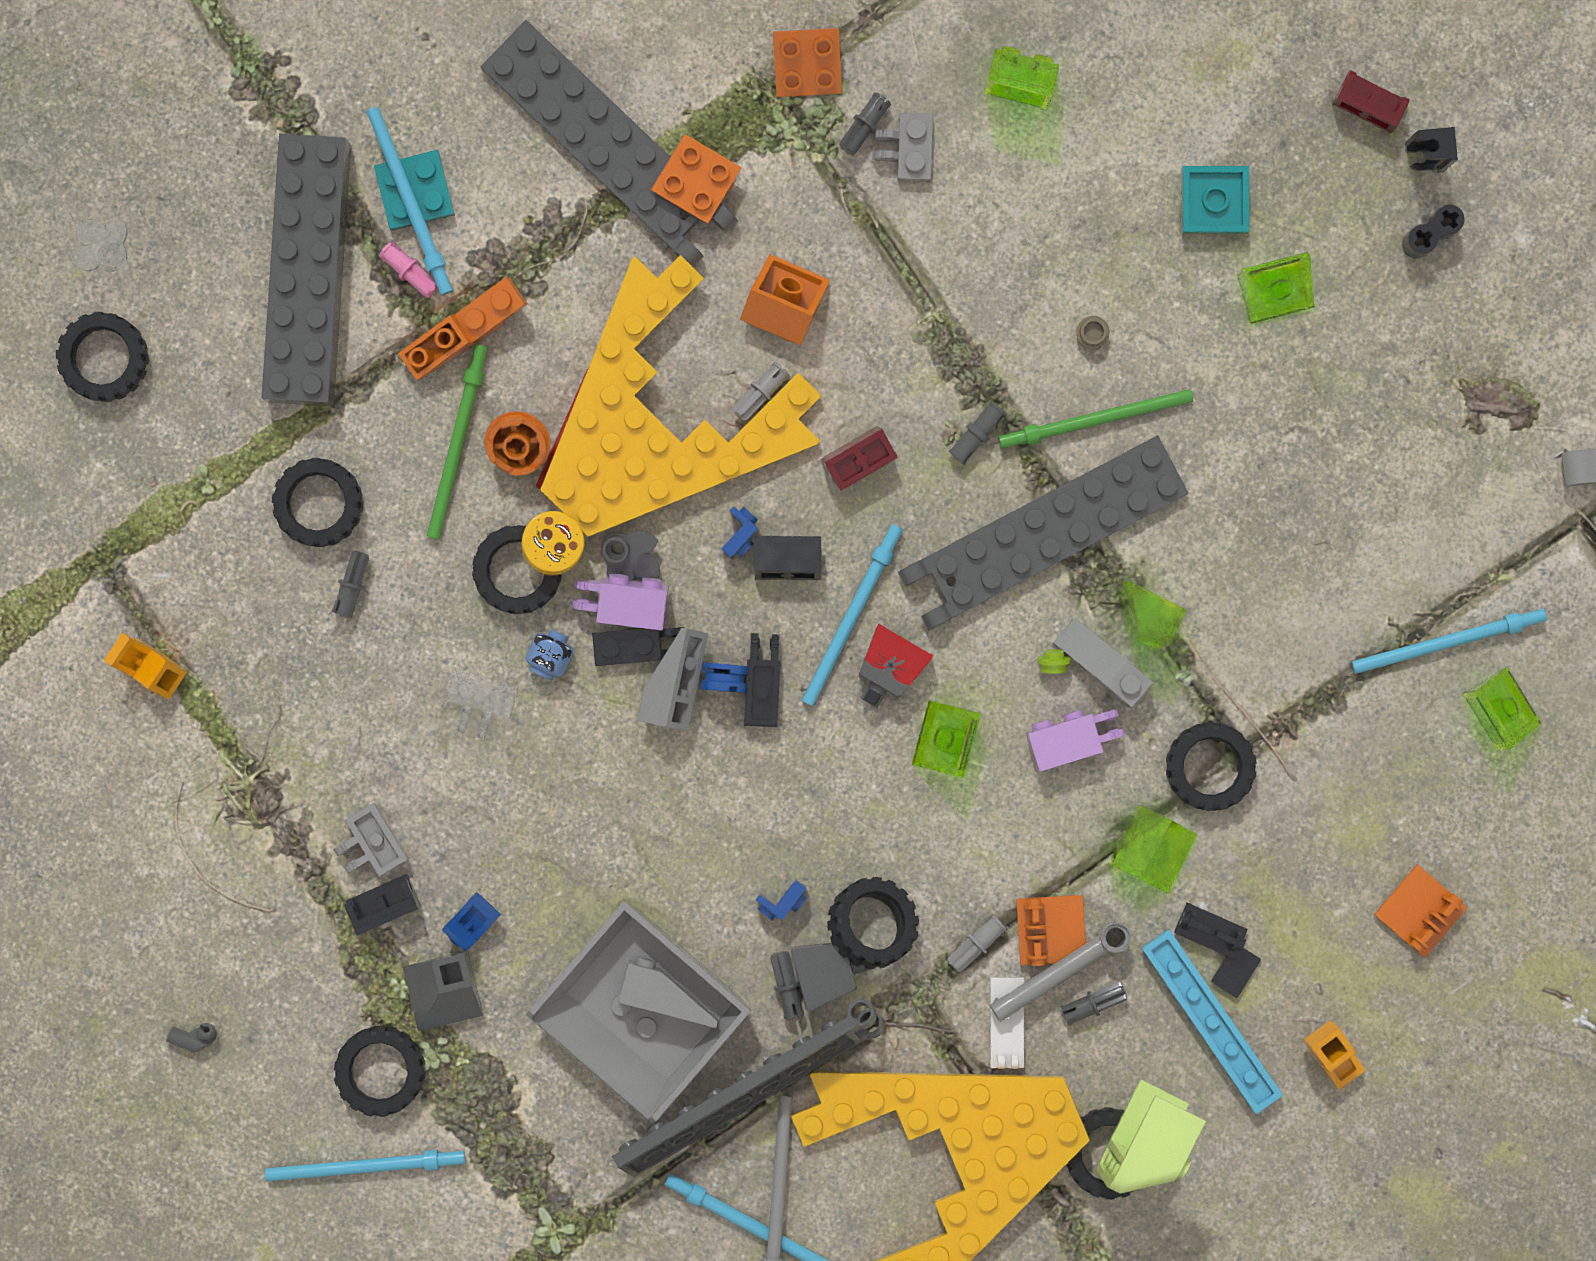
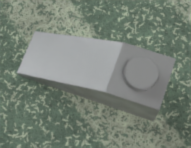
(1103, 663)
(673, 686)
(658, 992)

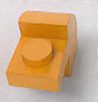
(145, 665)
(1334, 1054)

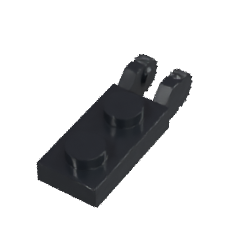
(630, 646)
(762, 685)

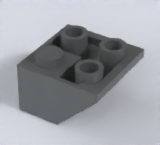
(443, 990)

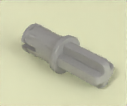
(760, 392)
(976, 943)

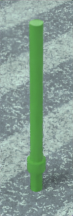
(472, 378)
(1033, 434)

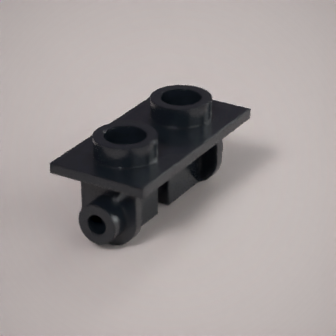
(1211, 931)

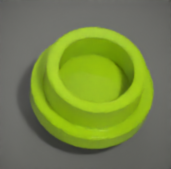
(1053, 661)

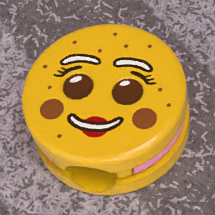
(552, 543)

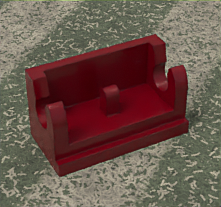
(1370, 102)
(859, 458)

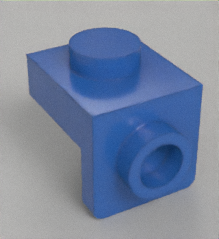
(740, 541)
(791, 900)
(471, 922)

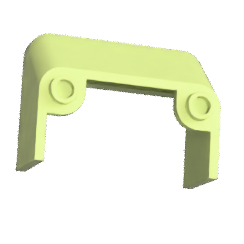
(1150, 1141)

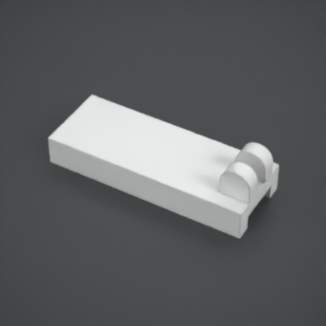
(1008, 1035)

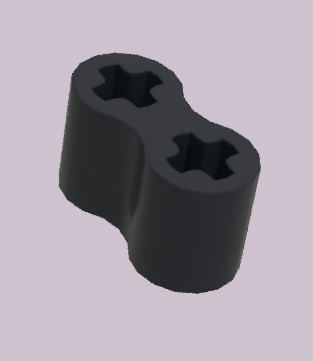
(1433, 231)

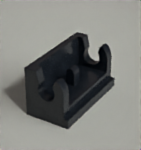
(1436, 146)
(787, 558)
(382, 904)

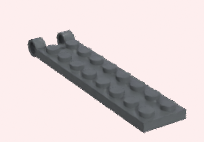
(594, 133)
(1049, 529)
(749, 1090)

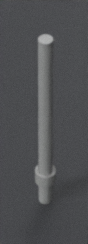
(779, 1179)

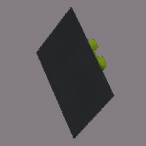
(1236, 972)

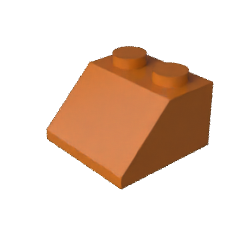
(784, 299)

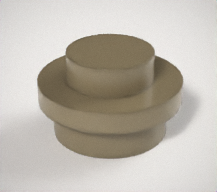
(1092, 332)

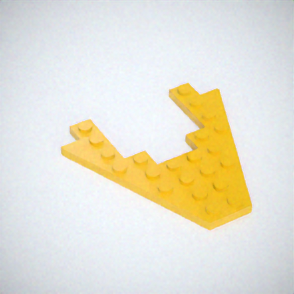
(619, 457)
(999, 1129)

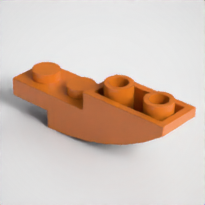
(463, 330)

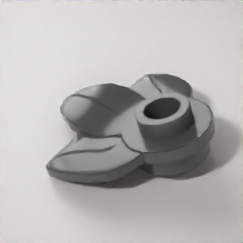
(636, 556)

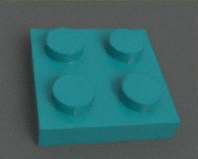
(428, 185)
(1215, 199)

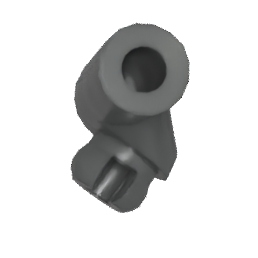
(194, 1040)

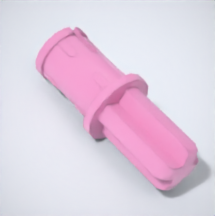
(408, 269)

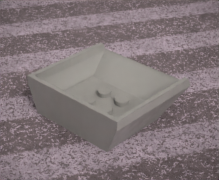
(631, 1049)

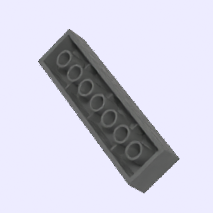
(306, 270)

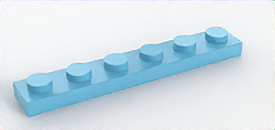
(1212, 1021)

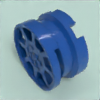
(728, 682)

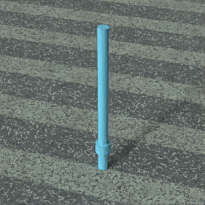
(433, 260)
(881, 557)
(1511, 624)
(428, 1160)
(697, 1195)

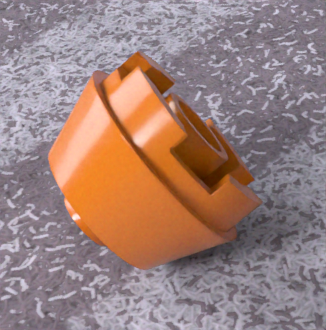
(517, 442)

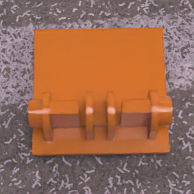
(807, 62)
(696, 179)
(1421, 910)
(1049, 928)

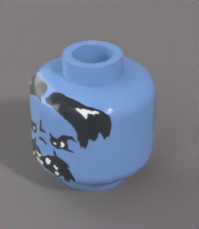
(549, 654)

